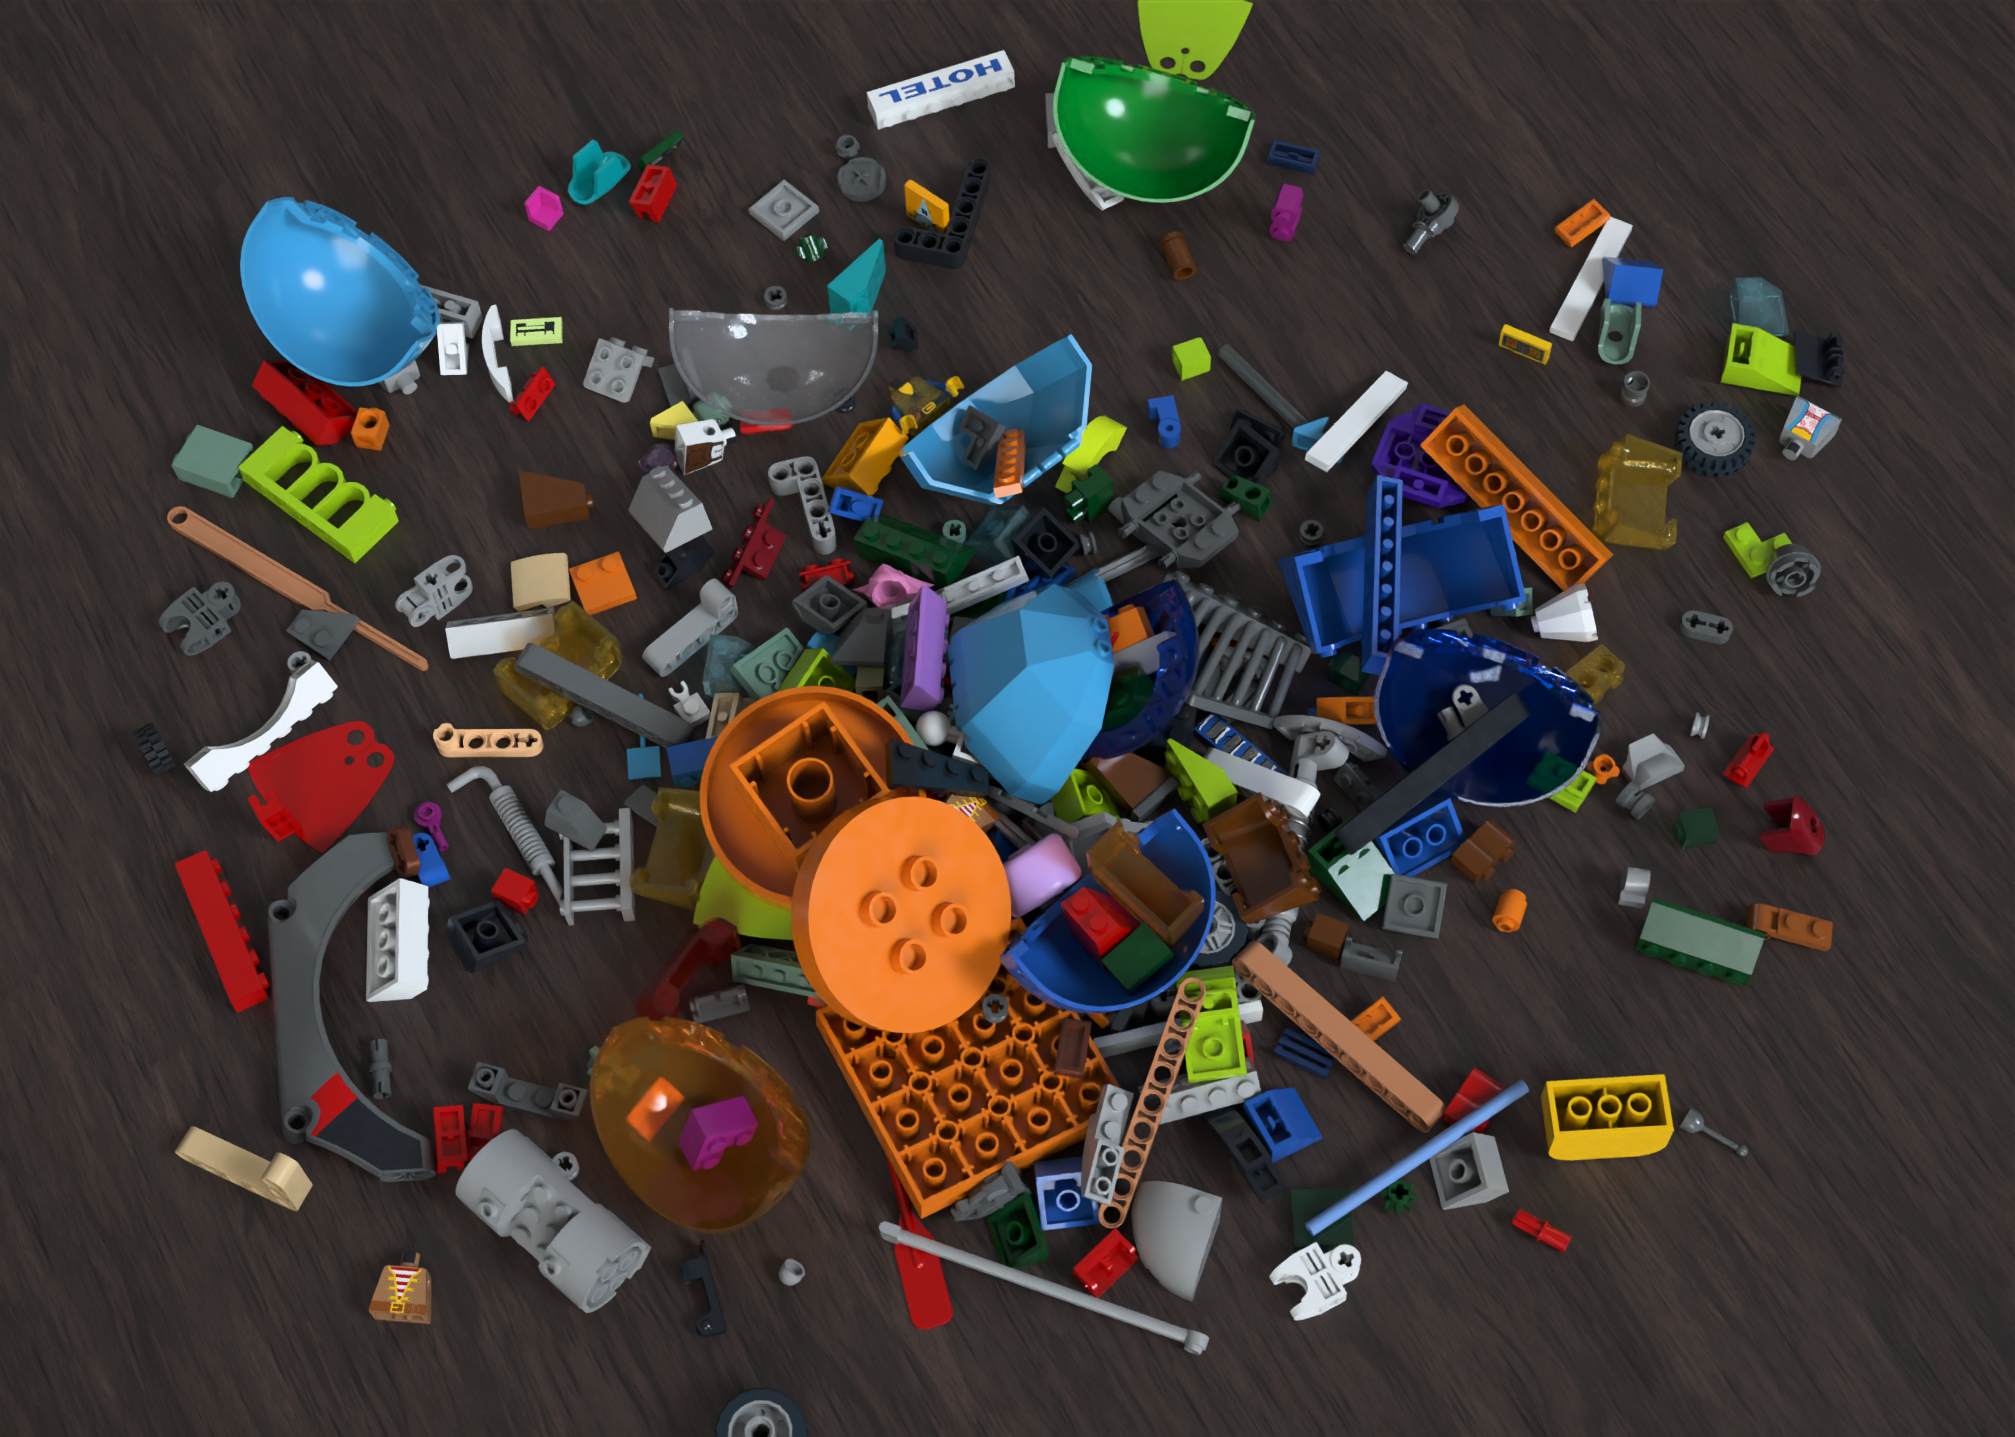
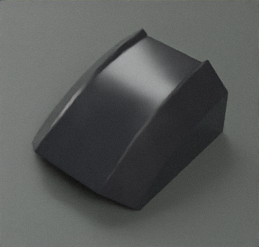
(485, 935)

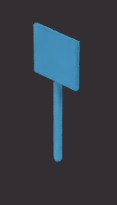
(643, 761)

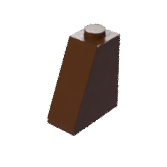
(553, 500)
(1127, 778)

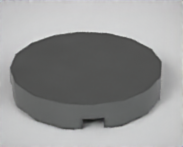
(861, 179)

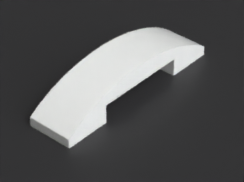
(1097, 194)
(493, 332)

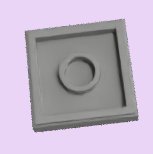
(783, 210)

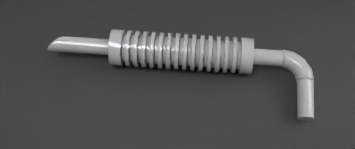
(517, 824)

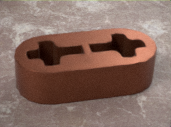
(403, 851)

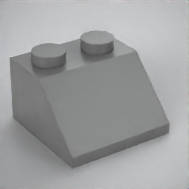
(1469, 1172)

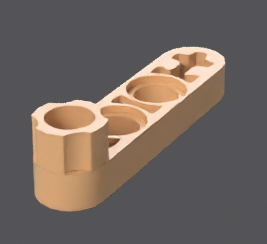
(449, 741)

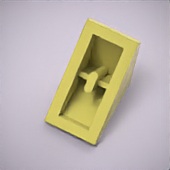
(665, 423)

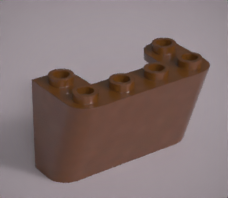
(1262, 858)

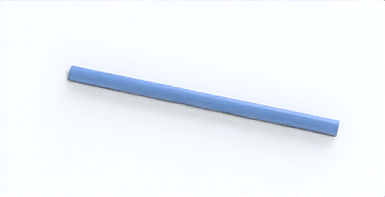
(1416, 1157)

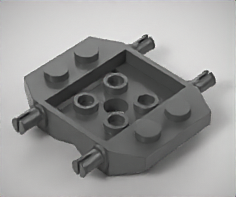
(1206, 524)

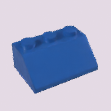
(1421, 836)

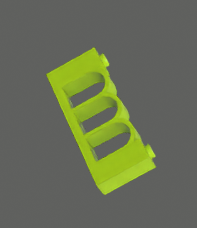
(284, 451)

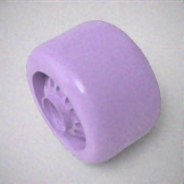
(1039, 873)

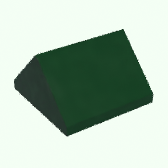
(1137, 958)
(1018, 1234)

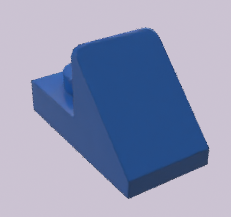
(853, 504)

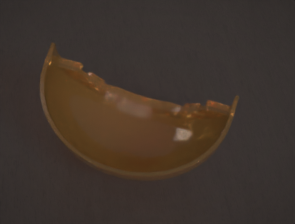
(641, 1100)

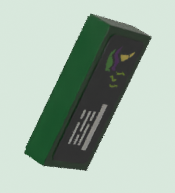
(660, 150)

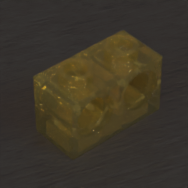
(1589, 672)

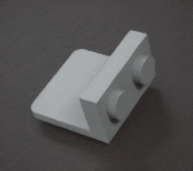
(616, 368)

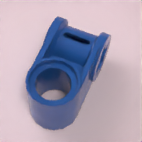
(431, 864)

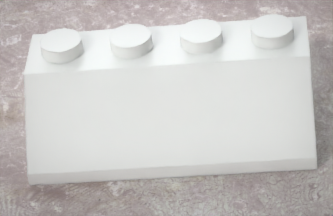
(397, 942)

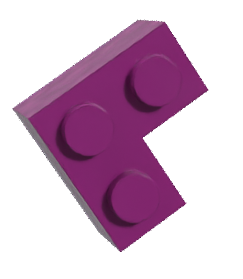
(714, 1128)

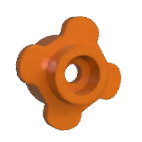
(1606, 762)

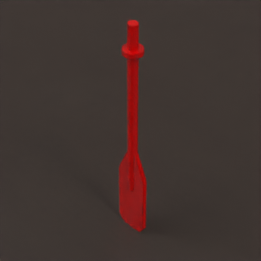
(920, 1270)

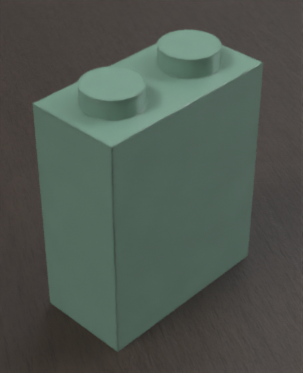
(212, 460)

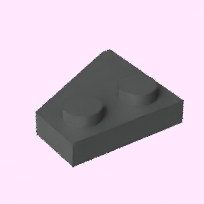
(323, 630)

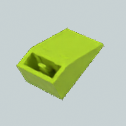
(1759, 361)
(1199, 782)

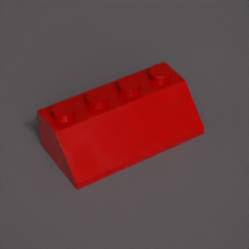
(305, 401)

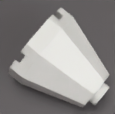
(1566, 616)

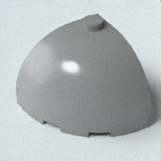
(1174, 1232)

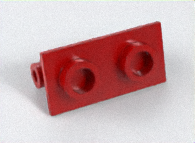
(534, 394)
(836, 570)
(1749, 759)

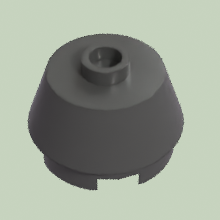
(1793, 570)

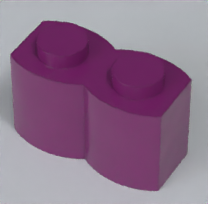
(1286, 212)

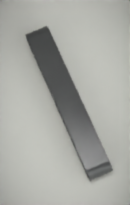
(602, 696)

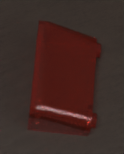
(709, 943)

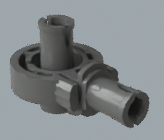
(1432, 218)

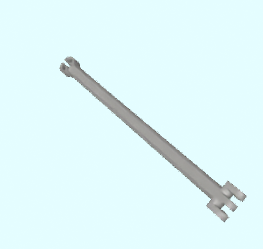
(1193, 1340)

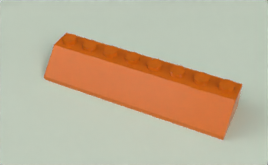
(1534, 514)

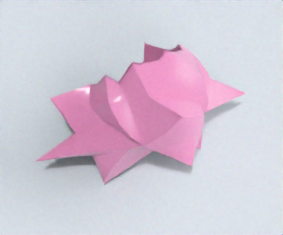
(890, 586)

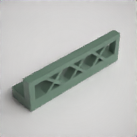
(770, 969)

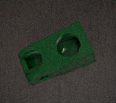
(1251, 496)

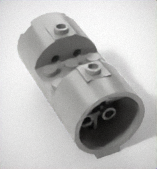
(574, 1240)

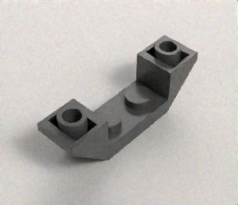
(526, 1097)

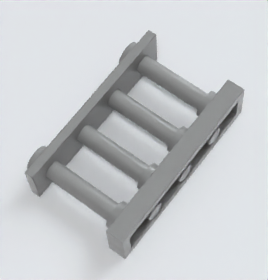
(622, 852)

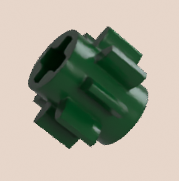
(811, 247)
(1398, 1205)

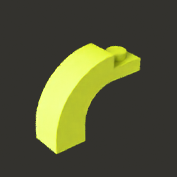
(1097, 440)

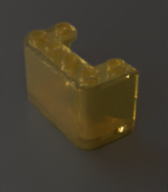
(578, 640)

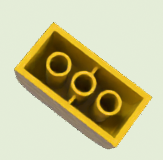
(1606, 1117)

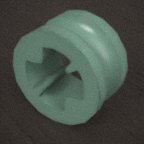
(955, 525)

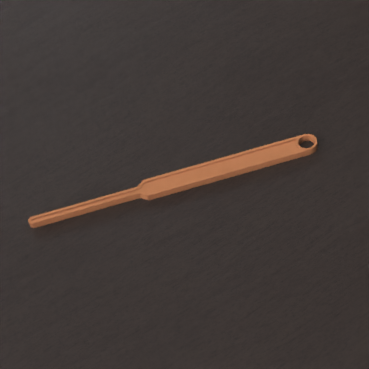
(278, 577)

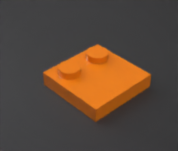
(602, 583)

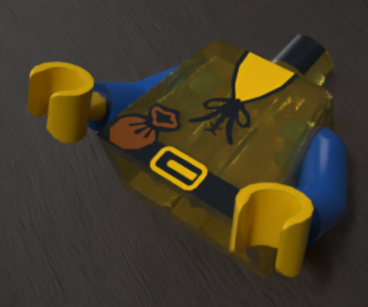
(920, 402)

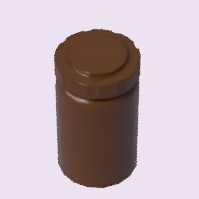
(1178, 256)

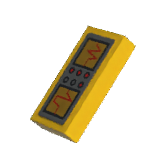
(1525, 344)

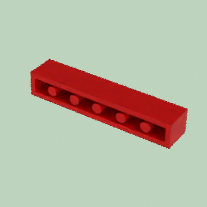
(222, 932)

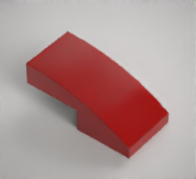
(484, 1127)

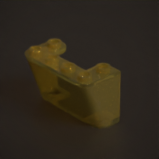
(1634, 494)

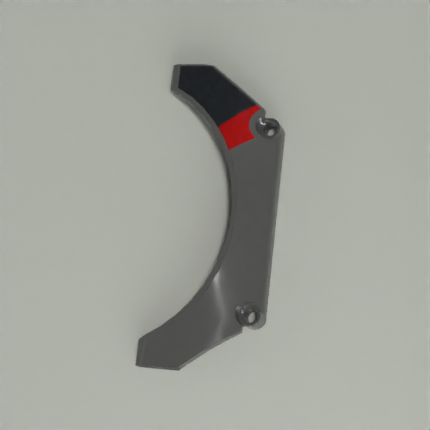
(310, 1078)

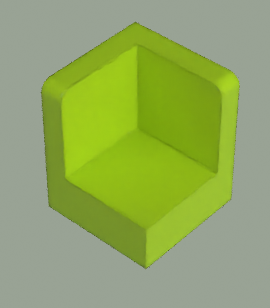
(1191, 358)

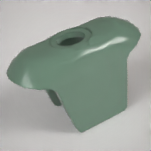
(1626, 322)

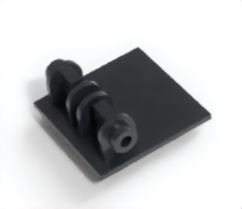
(1819, 357)

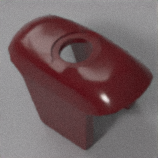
(1799, 836)

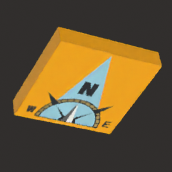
(926, 208)

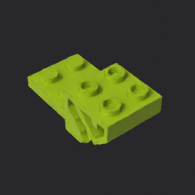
(1217, 1039)

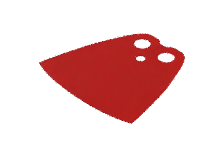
(318, 785)

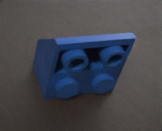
(1281, 1122)

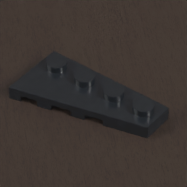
(926, 770)

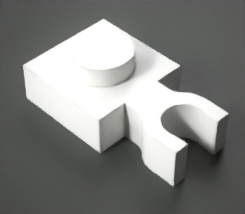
(690, 707)

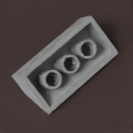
(668, 509)

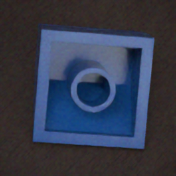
(1060, 1195)

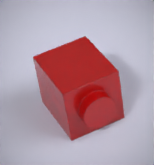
(515, 891)

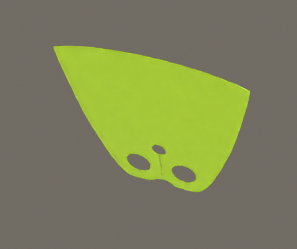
(1202, 26)
(727, 900)

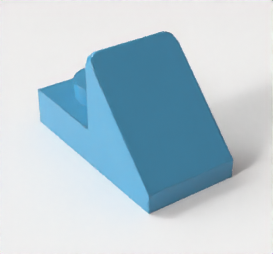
(1309, 434)

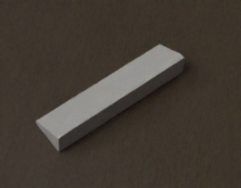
(1141, 654)

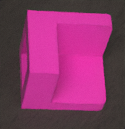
(544, 208)

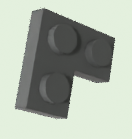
(985, 437)

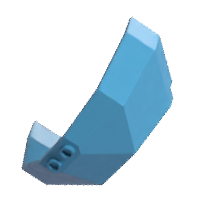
(1038, 395)
(1032, 687)

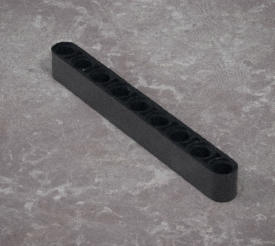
(1432, 773)

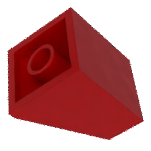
(1097, 922)

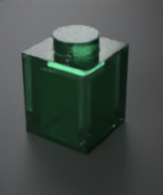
(1696, 828)

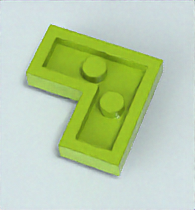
(1750, 550)

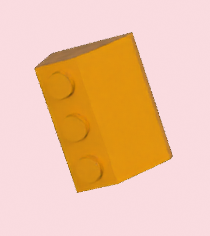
(866, 456)

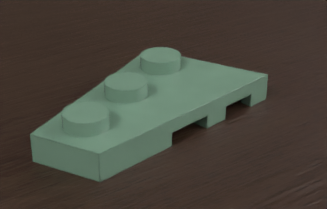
(767, 665)

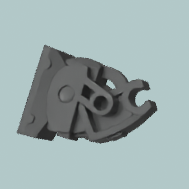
(993, 1194)

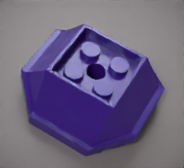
(1404, 459)

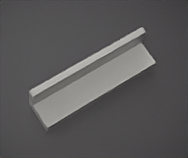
(499, 632)

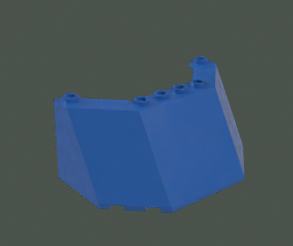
(1444, 572)

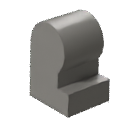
(1634, 887)

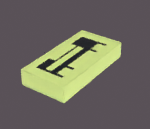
(536, 331)

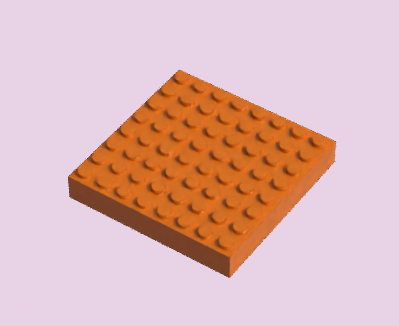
(968, 1091)

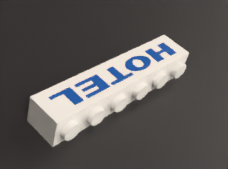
(941, 89)

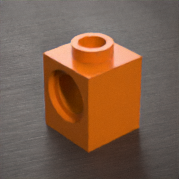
(370, 437)

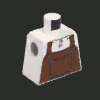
(701, 444)

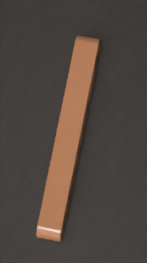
(1339, 1036)
(1163, 1090)

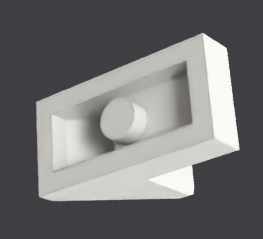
(452, 348)

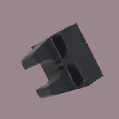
(904, 335)

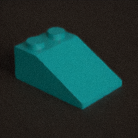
(859, 283)

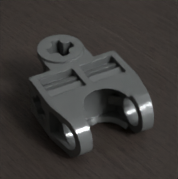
(202, 616)

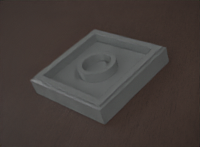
(1414, 906)

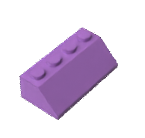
(924, 651)

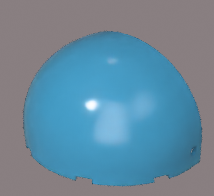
(333, 294)

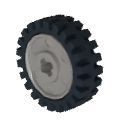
(1715, 439)

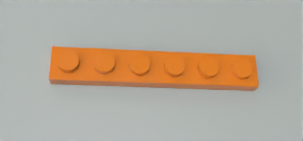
(1010, 463)

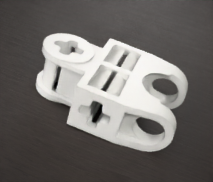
(1320, 1277)

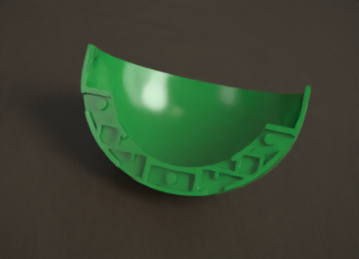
(1147, 129)

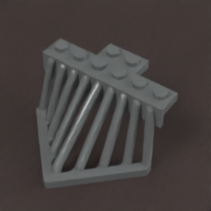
(1252, 630)

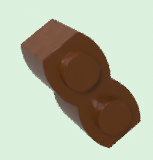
(1483, 852)

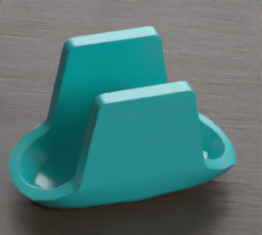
(593, 165)

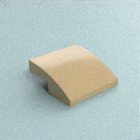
(540, 581)
(724, 710)

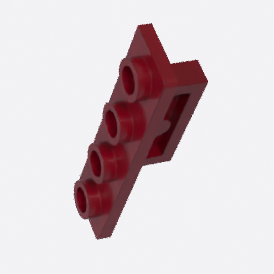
(758, 548)

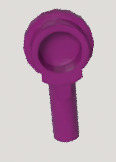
(429, 816)

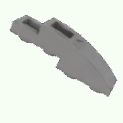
(1102, 1144)

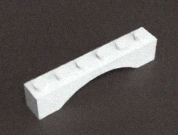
(304, 690)

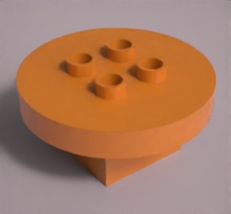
(786, 776)
(901, 914)

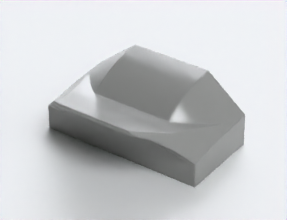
(1650, 762)

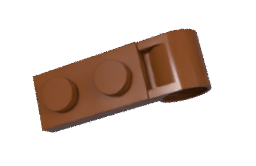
(1790, 926)

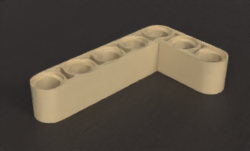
(277, 1180)

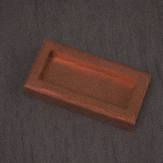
(1072, 1048)

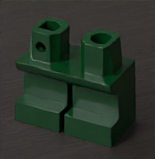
(1090, 497)

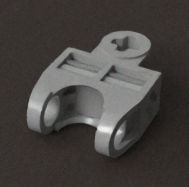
(428, 597)

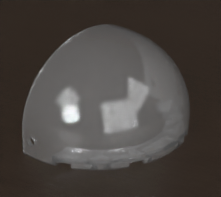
(773, 365)

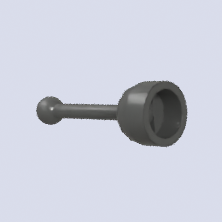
(1694, 1122)

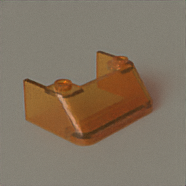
(1141, 887)

